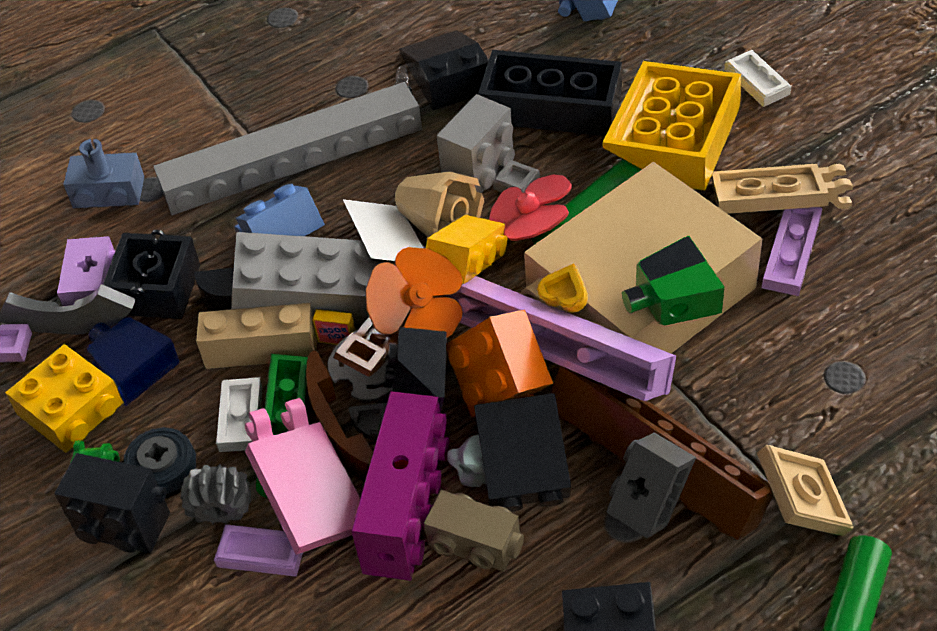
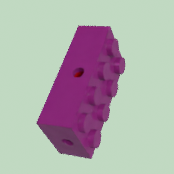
(400, 486)

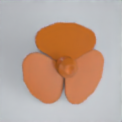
(410, 286)

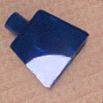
(131, 356)

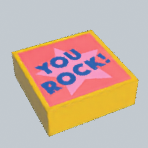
(332, 326)

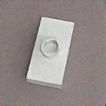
(758, 78)

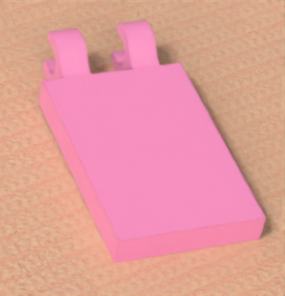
(302, 478)

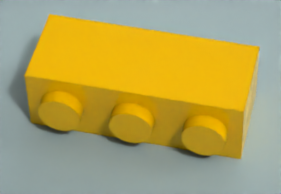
(470, 244)

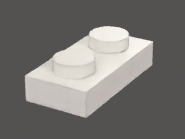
(236, 401)

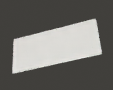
(382, 229)

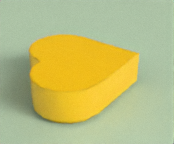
(564, 289)

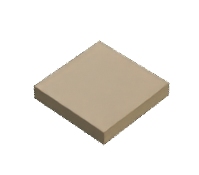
(804, 490)

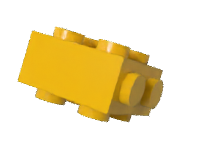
(64, 397)

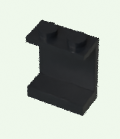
(523, 452)

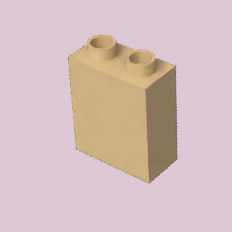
(627, 227)

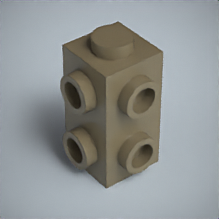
(473, 531)

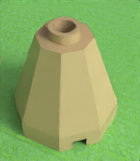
(438, 200)

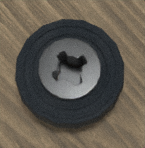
(173, 453)

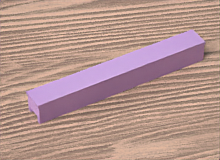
(575, 342)

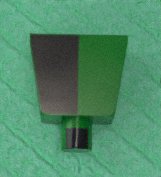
(676, 285)

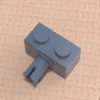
(103, 178)

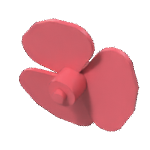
(525, 213)

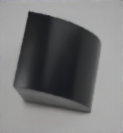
(216, 288)

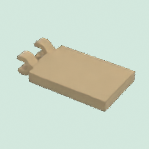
(780, 188)

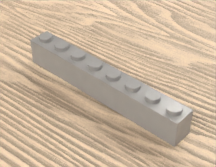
(288, 148)

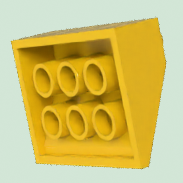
(676, 120)

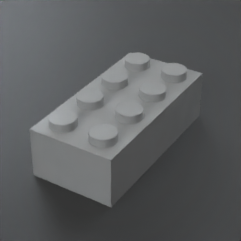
(301, 270)

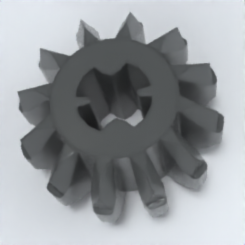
(216, 494)

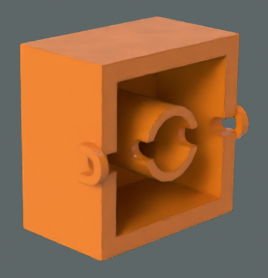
(498, 360)

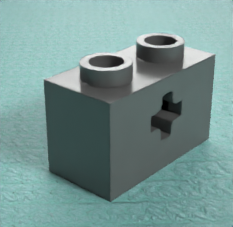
(649, 484)

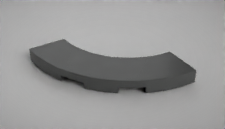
(47, 317)

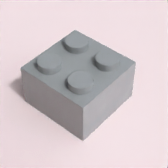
(477, 141)

